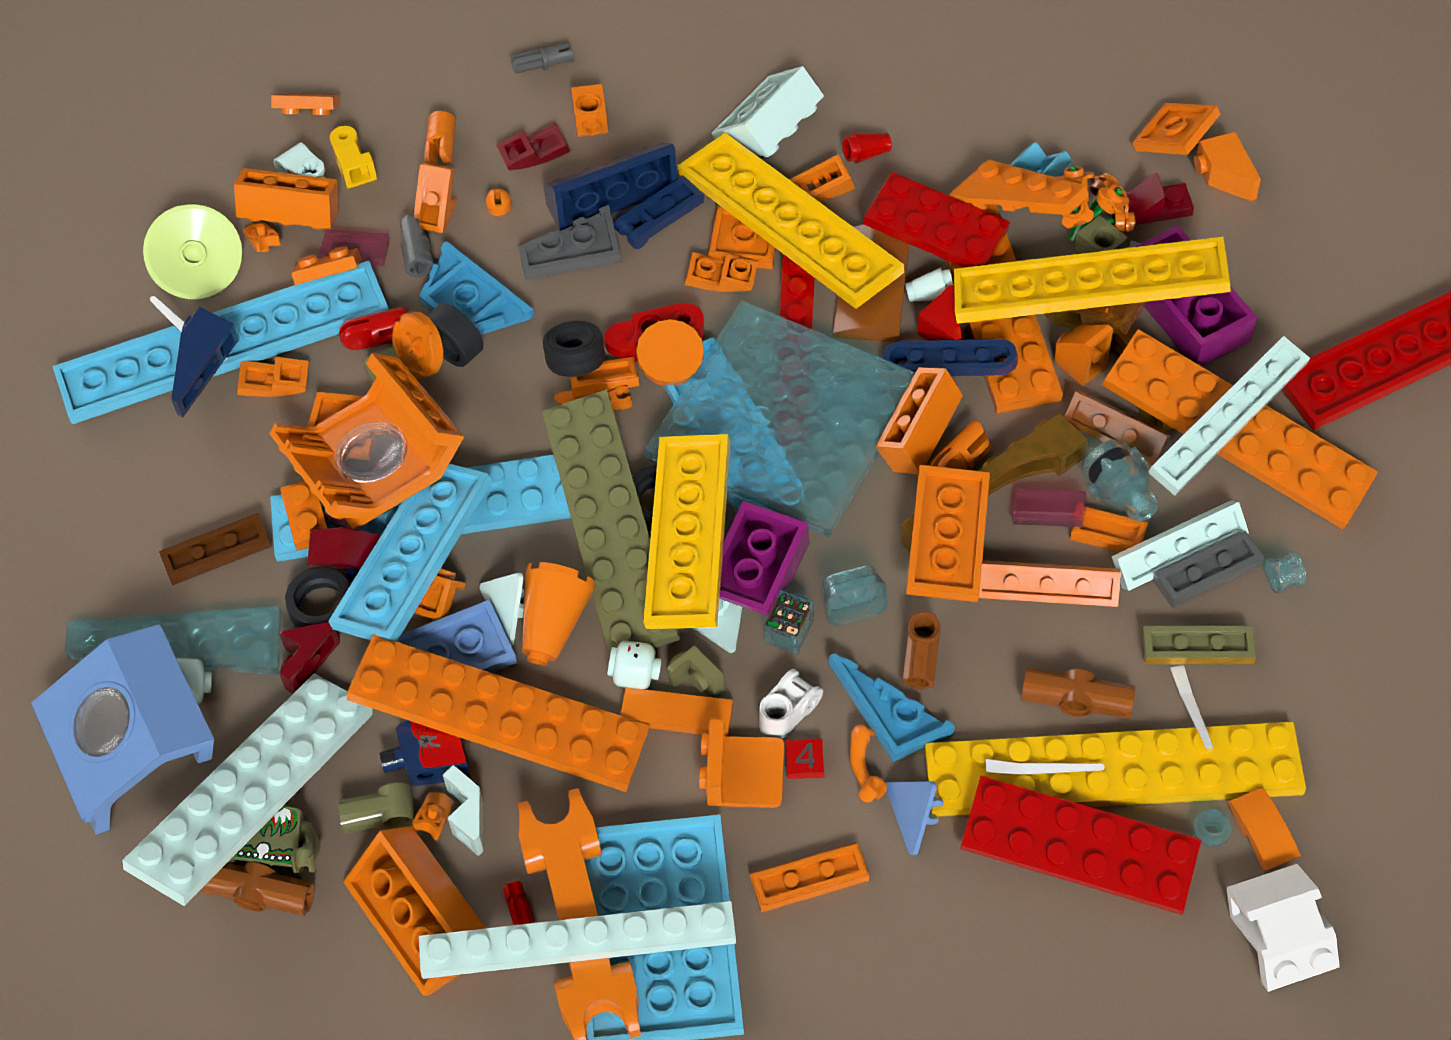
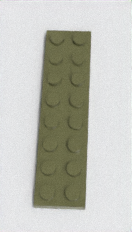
(605, 515)

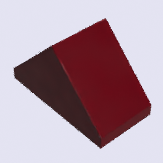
(340, 547)

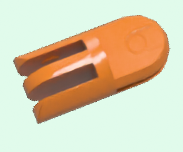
(964, 449)

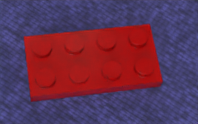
(936, 222)

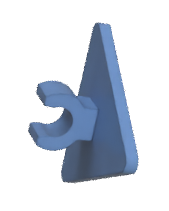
(912, 809)

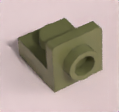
(699, 669)

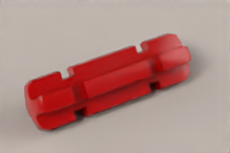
(517, 903)

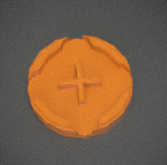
(418, 344)
(669, 352)

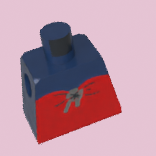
(424, 754)

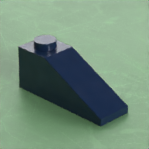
(201, 351)

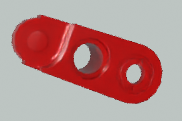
(623, 337)

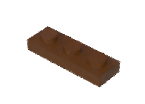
(215, 549)

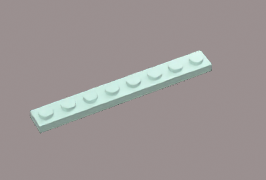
(576, 939)

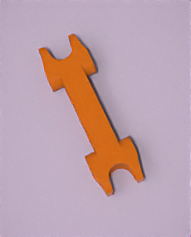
(561, 851)

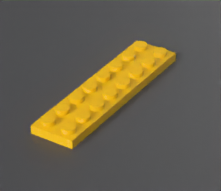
(791, 220)
(1091, 280)

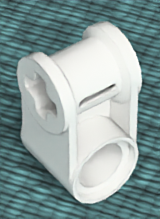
(790, 699)

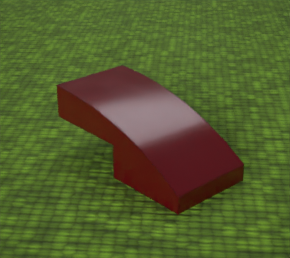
(525, 152)

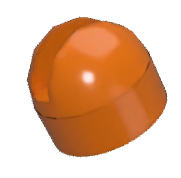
(499, 209)

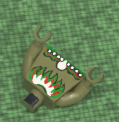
(283, 844)

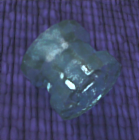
(1285, 572)

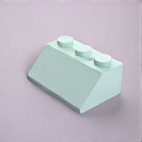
(772, 111)

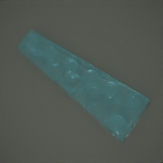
(219, 638)

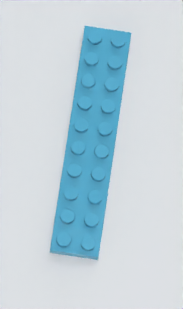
(263, 326)
(519, 495)

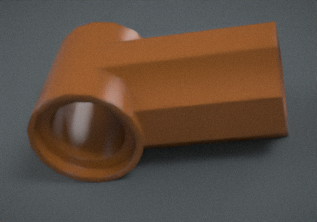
(921, 651)

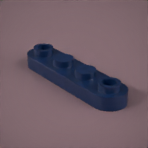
(956, 356)

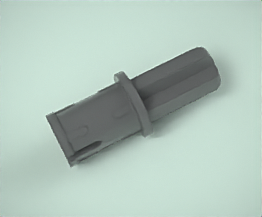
(542, 58)

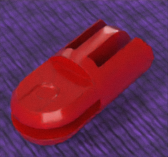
(370, 329)

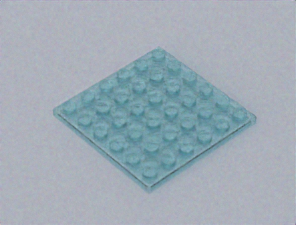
(795, 411)

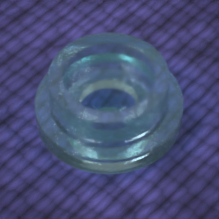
(1212, 818)

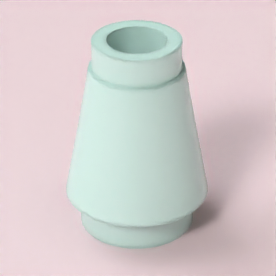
(929, 285)

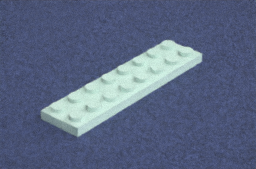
(246, 790)

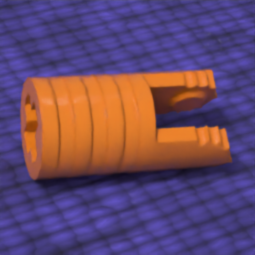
(440, 137)

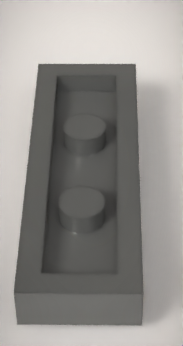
(1208, 569)

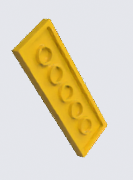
(687, 532)

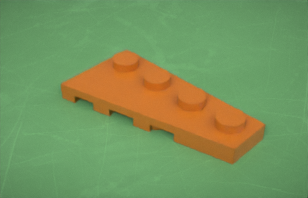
(1019, 188)

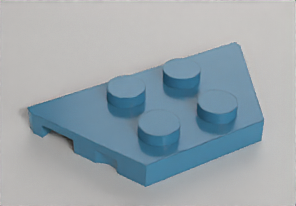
(473, 292)

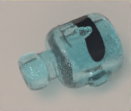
(1120, 479)

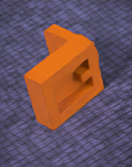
(439, 596)

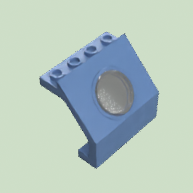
(120, 720)

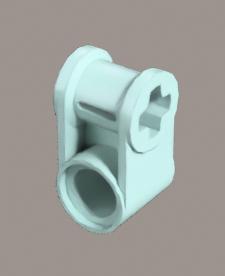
(300, 161)

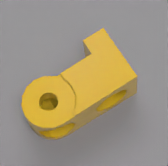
(353, 165)

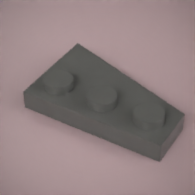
(578, 247)

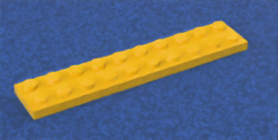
(1137, 764)

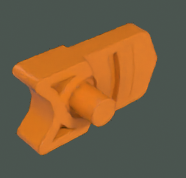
(261, 236)
(433, 814)

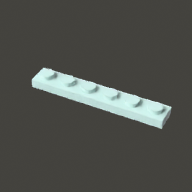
(1228, 415)

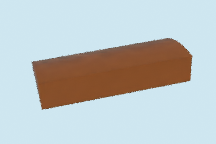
(882, 314)

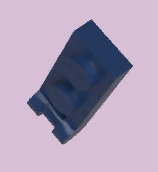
(659, 211)

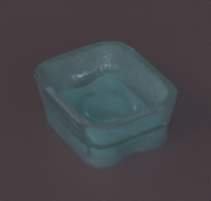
(854, 595)

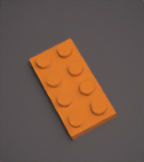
(948, 533)

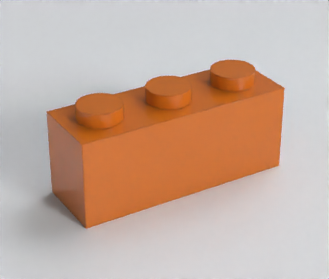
(286, 198)
(919, 420)

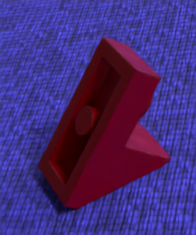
(1156, 203)
(310, 649)

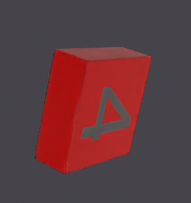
(805, 759)

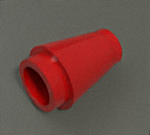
(864, 146)

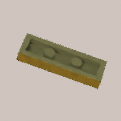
(1198, 645)

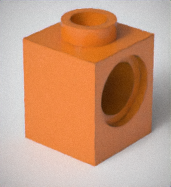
(589, 110)

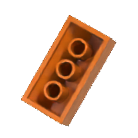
(407, 898)

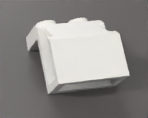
(1284, 926)

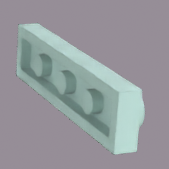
(1178, 543)

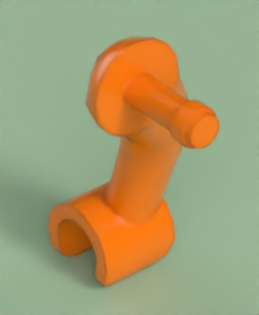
(871, 786)

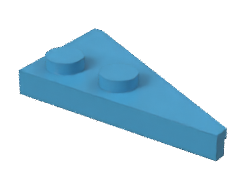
(893, 718)

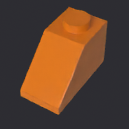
(1227, 166)
(1084, 351)

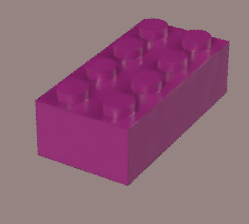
(1202, 324)

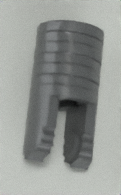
(415, 248)

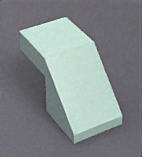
(468, 818)

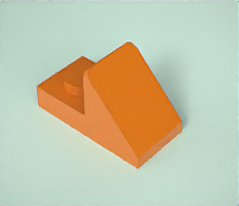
(433, 197)

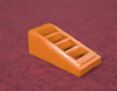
(825, 170)

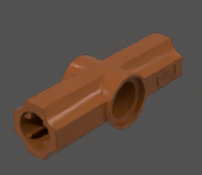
(1078, 693)
(260, 887)

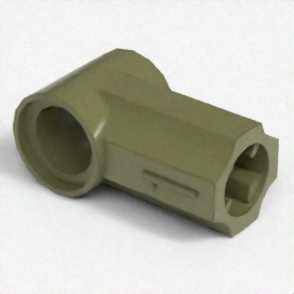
(387, 809)

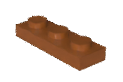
(1111, 423)

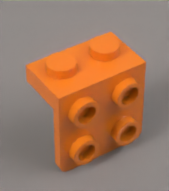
(741, 769)

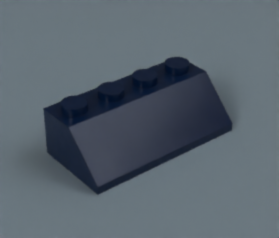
(618, 182)

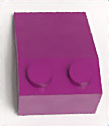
(761, 557)

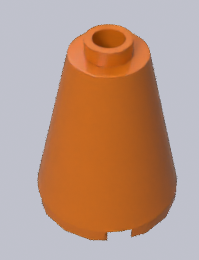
(551, 609)

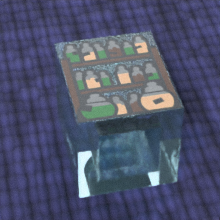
(789, 621)

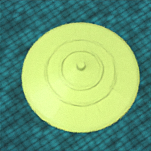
(192, 251)

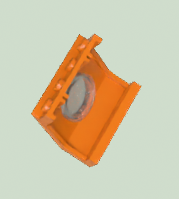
(375, 447)

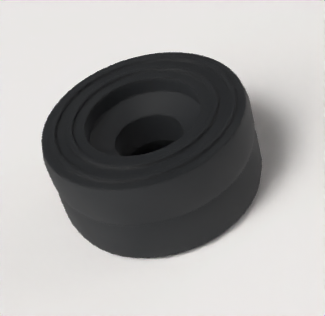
(574, 348)

